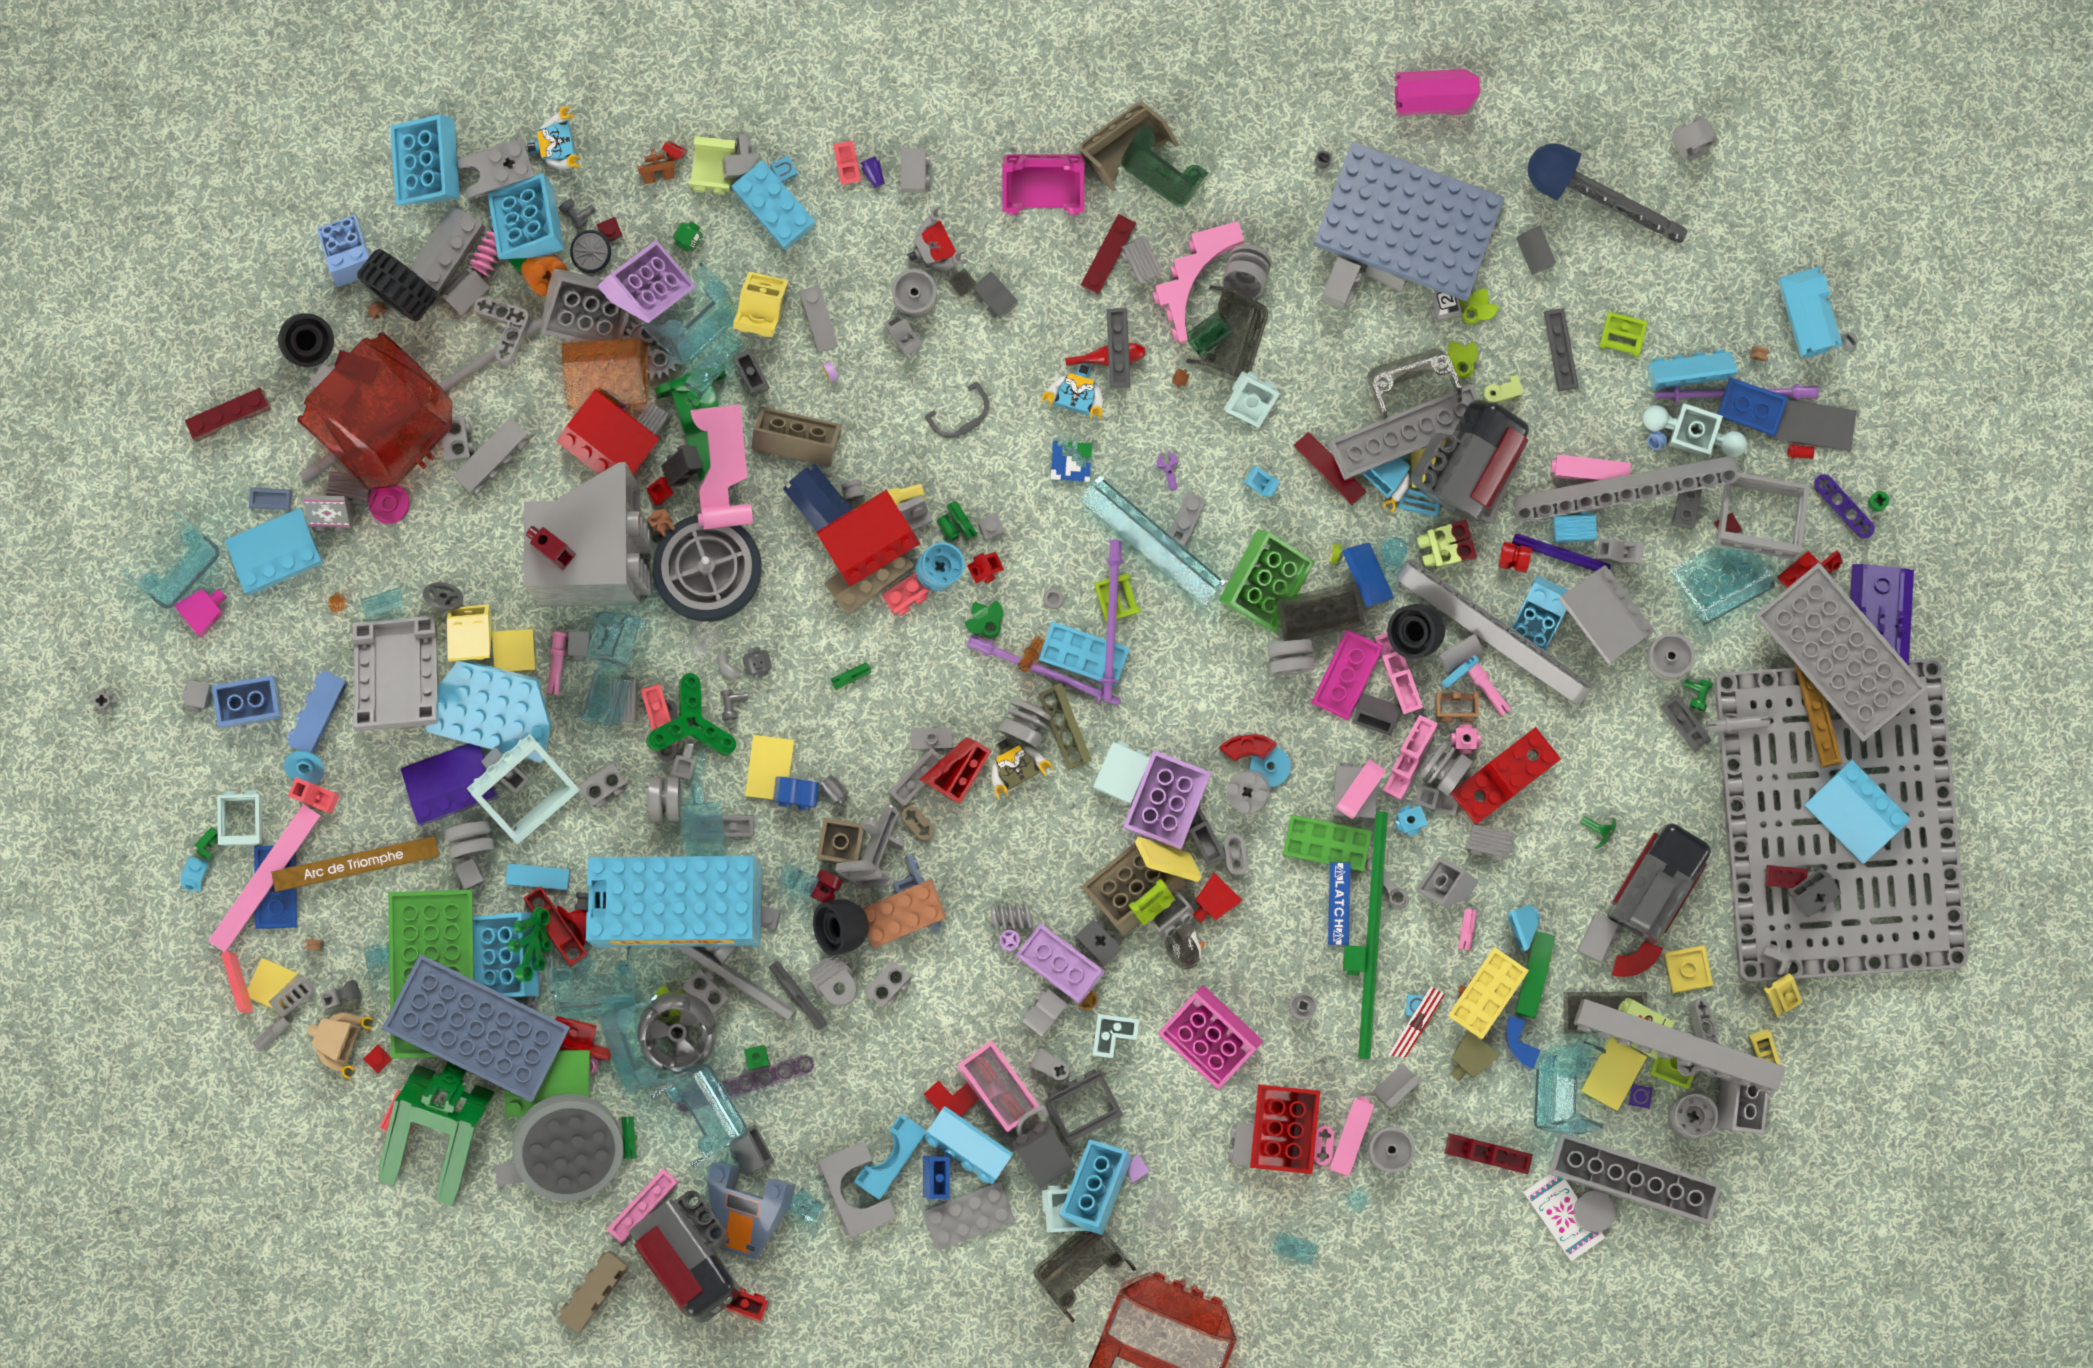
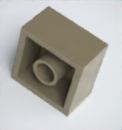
(840, 841)

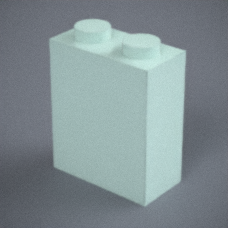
(1122, 772)

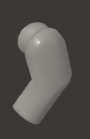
(725, 669)

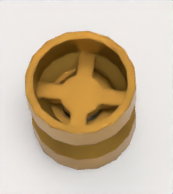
(1089, 1002)

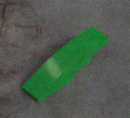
(1534, 981)

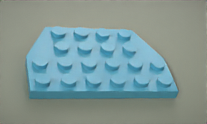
(491, 708)

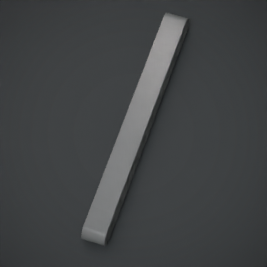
(1626, 489)
(1494, 631)

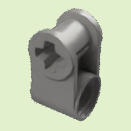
(1047, 1063)

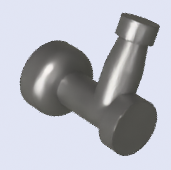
(728, 698)

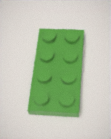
(1326, 842)

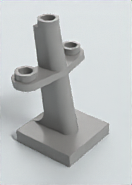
(866, 871)

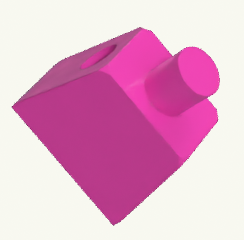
(201, 610)

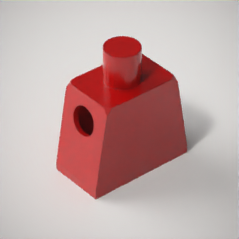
(1215, 899)

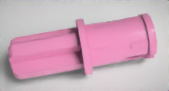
(1467, 929)

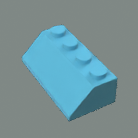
(1691, 370)
(968, 1145)
(1096, 1186)

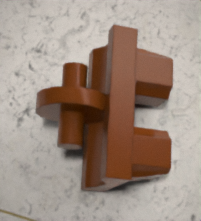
(666, 166)

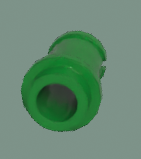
(948, 528)

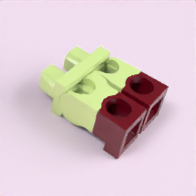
(1441, 541)

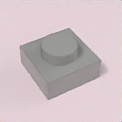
(991, 526)

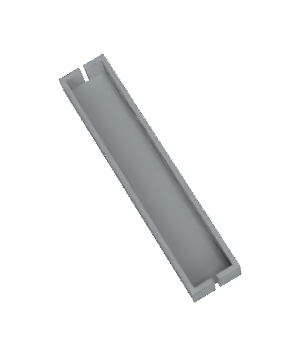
(1679, 1045)

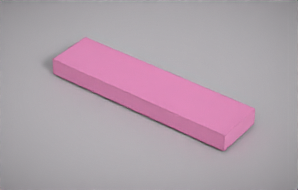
(643, 1205)

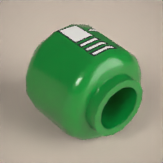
(687, 236)

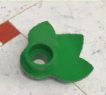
(983, 617)

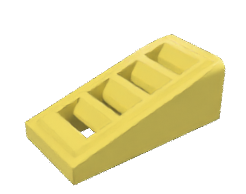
(1760, 1036)

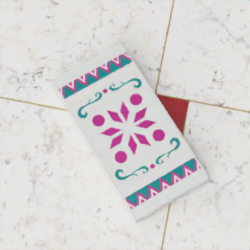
(1555, 1205)

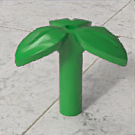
(1605, 830)

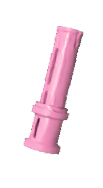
(558, 652)
(1481, 679)

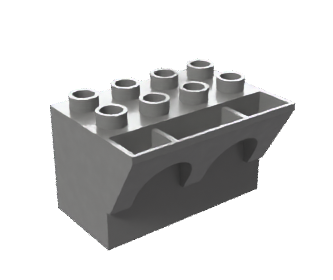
(605, 532)

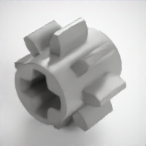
(107, 705)

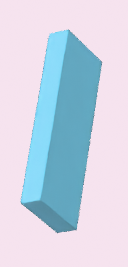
(537, 876)

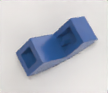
(1522, 1052)

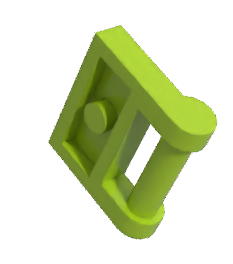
(1623, 327)
(1102, 591)
(1152, 903)

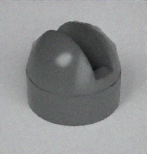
(1323, 156)

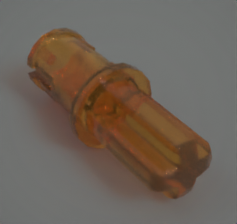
(1031, 654)

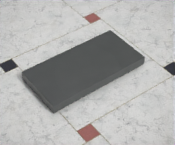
(1816, 425)

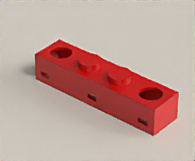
(557, 929)

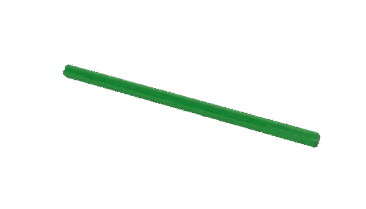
(1373, 935)

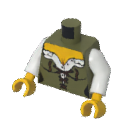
(1016, 766)

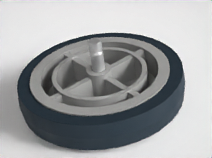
(706, 571)

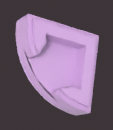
(1137, 1168)

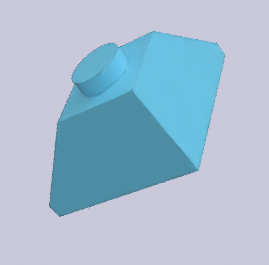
(1524, 925)

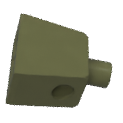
(1472, 1056)

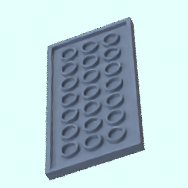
(476, 1028)

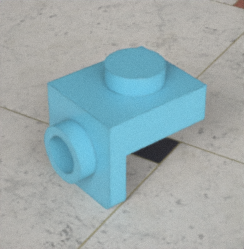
(1261, 482)
(194, 874)

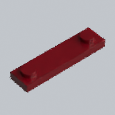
(1108, 254)

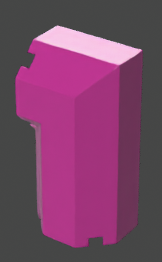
(1436, 92)

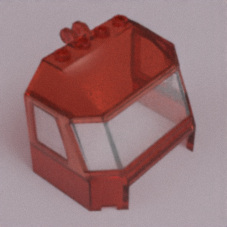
(1165, 1326)

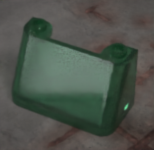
(1158, 173)

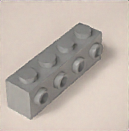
(491, 456)

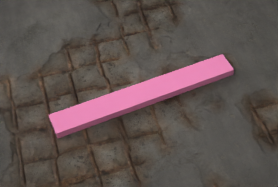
(262, 880)

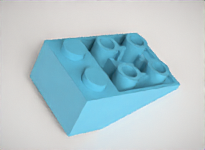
(1541, 612)

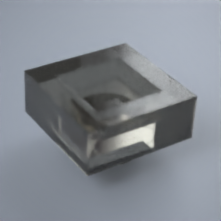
(962, 282)

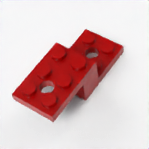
(1505, 776)

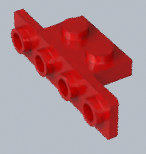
(1805, 563)
(581, 1037)

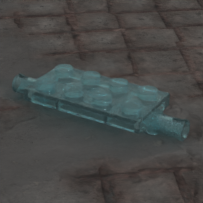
(703, 825)

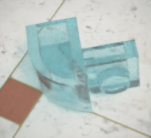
(377, 956)

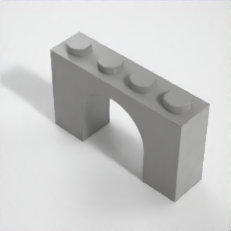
(855, 1219)

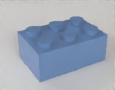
(247, 702)

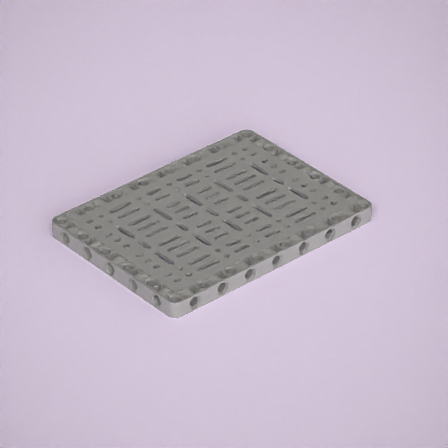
(1745, 827)

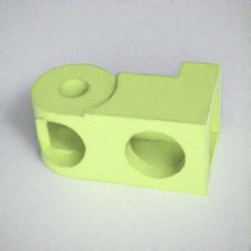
(1504, 392)

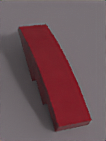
(1327, 467)
(1488, 1153)

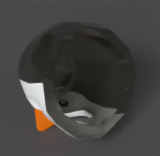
(1184, 950)

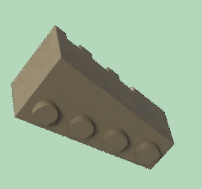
(594, 1291)

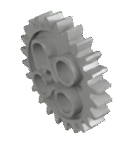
(653, 368)

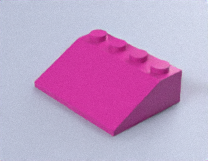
(1210, 1037)

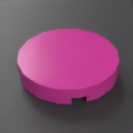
(389, 504)

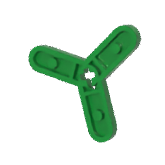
(689, 709)

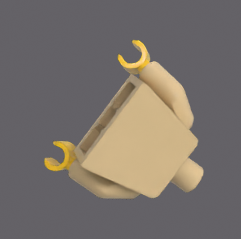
(336, 1038)

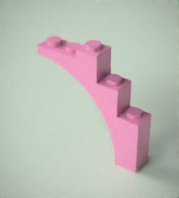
(1207, 246)

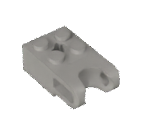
(493, 169)

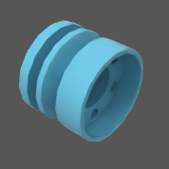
(950, 561)

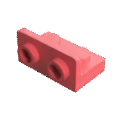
(905, 594)

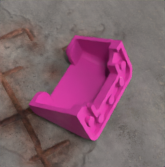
(1043, 182)

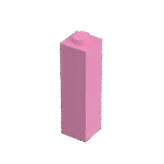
(1587, 468)
(1351, 1136)

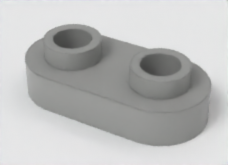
(1235, 854)

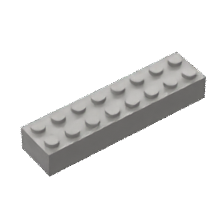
(1634, 1179)

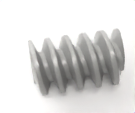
(1011, 916)

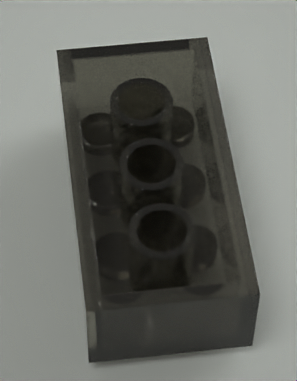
(1319, 612)

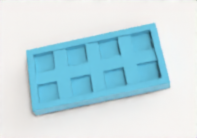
(1080, 652)

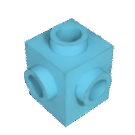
(1417, 816)

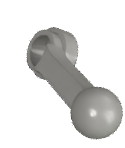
(1391, 888)

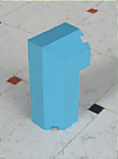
(1810, 312)

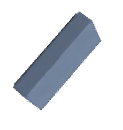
(270, 498)

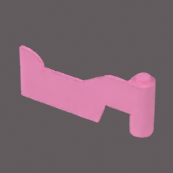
(726, 467)

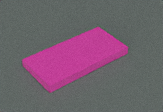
(1347, 674)

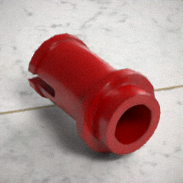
(1800, 451)

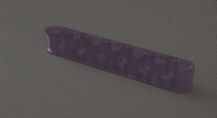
(756, 1083)

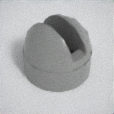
(1846, 343)

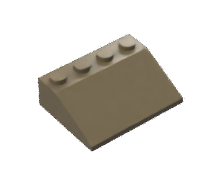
(1125, 882)

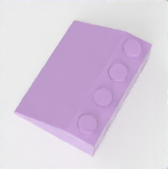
(647, 283)
(1167, 800)

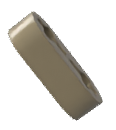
(921, 819)

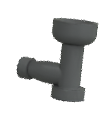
(578, 218)

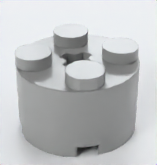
(1694, 139)
(1260, 793)

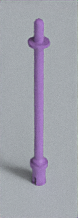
(1795, 392)
(1114, 562)
(989, 648)

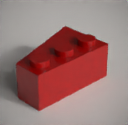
(957, 770)

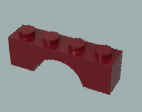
(218, 417)

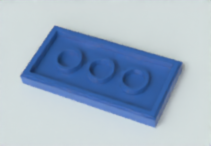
(277, 908)

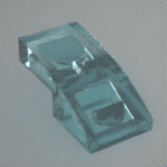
(798, 880)

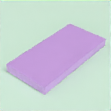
(1060, 963)

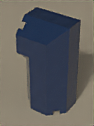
(816, 497)

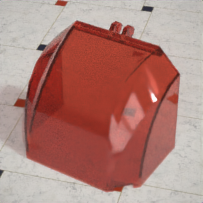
(377, 413)

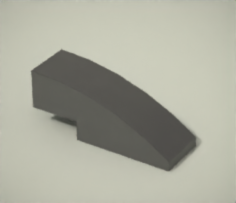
(1205, 839)

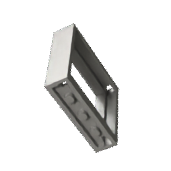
(1763, 545)

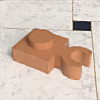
(660, 521)

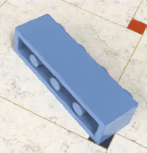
(317, 712)

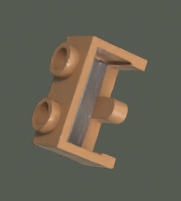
(1457, 706)

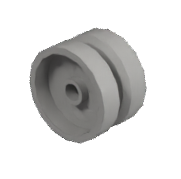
(917, 305)
(1291, 660)
(1667, 668)
(664, 799)
(469, 838)
(1403, 1148)

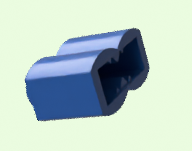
(795, 792)

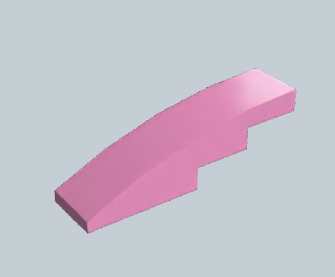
(1399, 676)
(1411, 757)

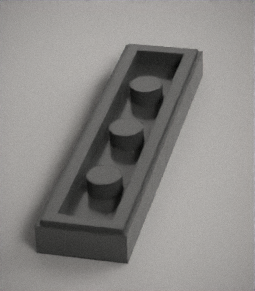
(1118, 348)
(1561, 349)

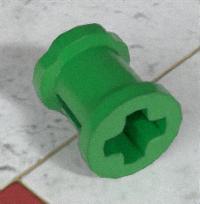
(1881, 496)

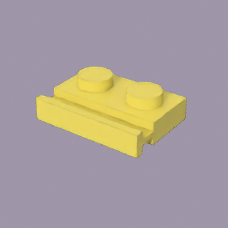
(1783, 995)

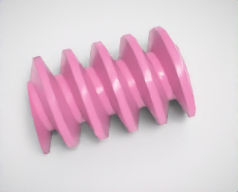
(486, 255)

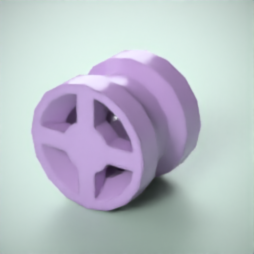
(1011, 937)

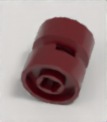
(829, 881)

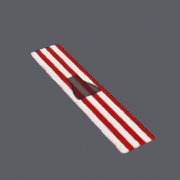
(1417, 1023)

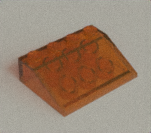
(611, 366)

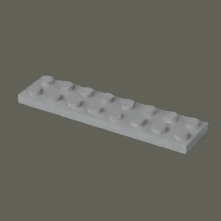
(1399, 434)

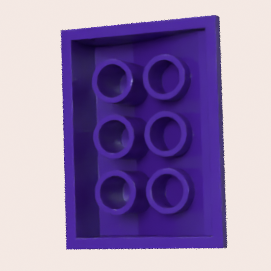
(441, 782)

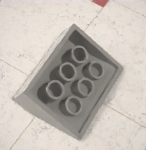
(580, 310)
(1606, 614)

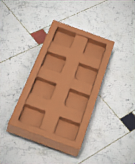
(904, 913)

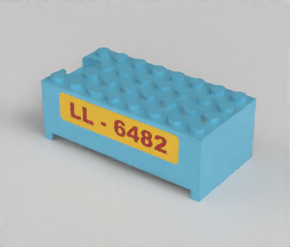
(674, 901)

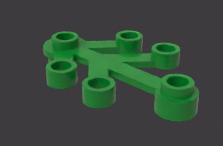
(539, 920)

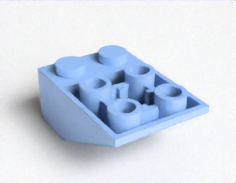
(343, 249)

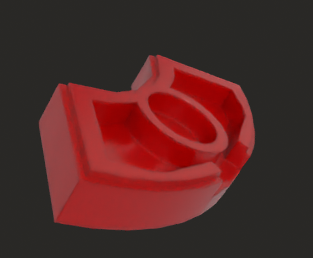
(1248, 745)
(1637, 962)

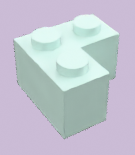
(1110, 1028)

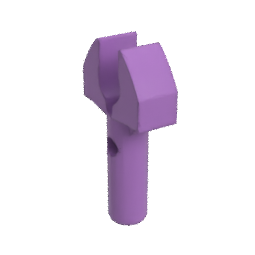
(1169, 469)

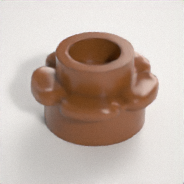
(1180, 377)

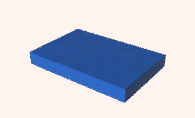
(1752, 406)
(1368, 574)

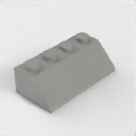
(447, 248)

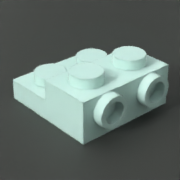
(1252, 398)
(1053, 1202)

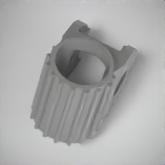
(830, 973)

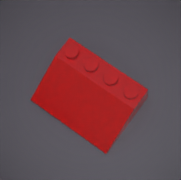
(606, 435)
(868, 537)
(1285, 1129)

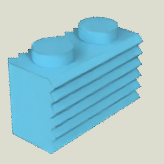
(1575, 527)

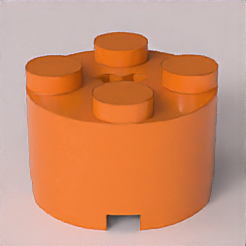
(538, 271)

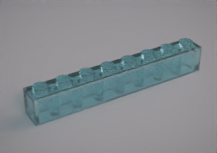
(1152, 541)

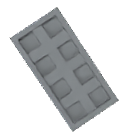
(968, 1216)

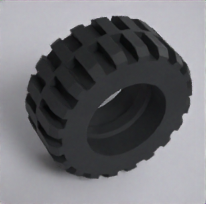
(397, 285)

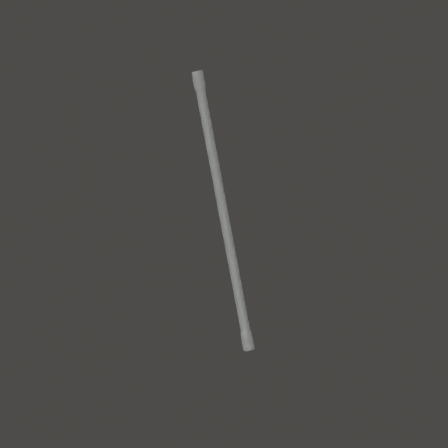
(534, 327)

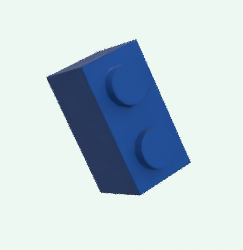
(936, 1177)

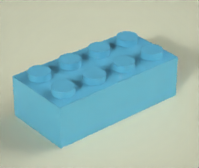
(773, 205)

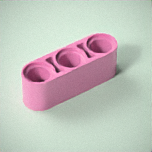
(1361, 789)

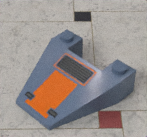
(746, 1216)

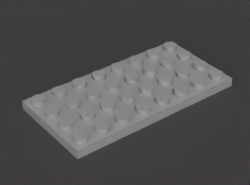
(1841, 652)

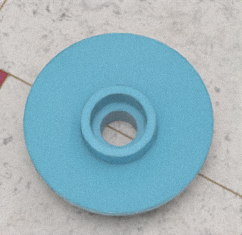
(304, 766)

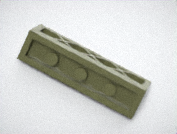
(1070, 719)

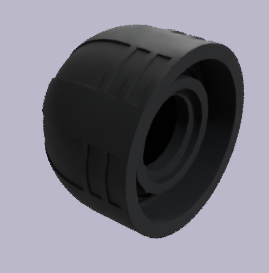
(306, 340)
(1416, 631)
(840, 926)

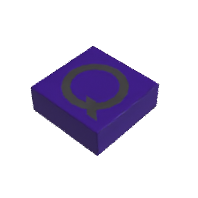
(1640, 1096)

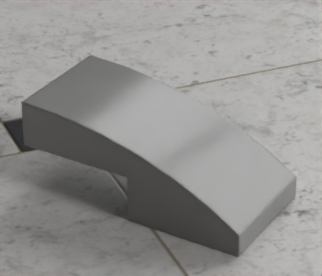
(1436, 800)

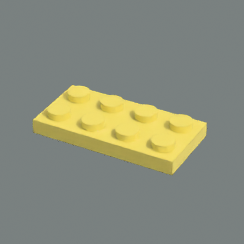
(1488, 993)

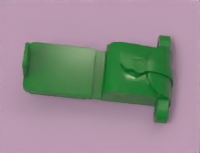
(685, 402)

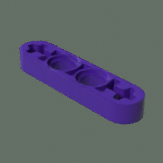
(1846, 504)

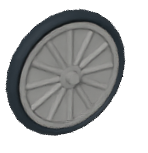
(590, 251)

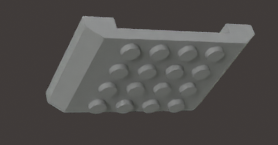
(395, 673)

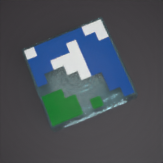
(1071, 461)

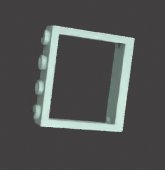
(543, 809)

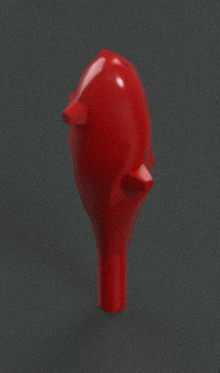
(1101, 356)

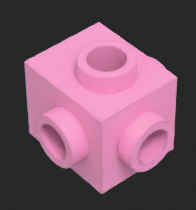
(1462, 746)

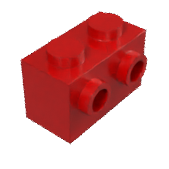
(749, 1306)

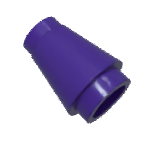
(873, 171)

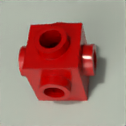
(981, 569)

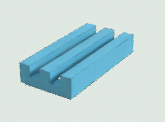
(1418, 502)
(1459, 672)

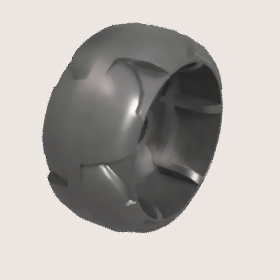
(651, 1029)

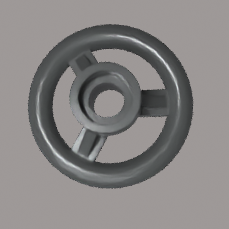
(442, 599)

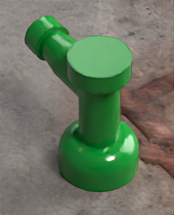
(1702, 688)

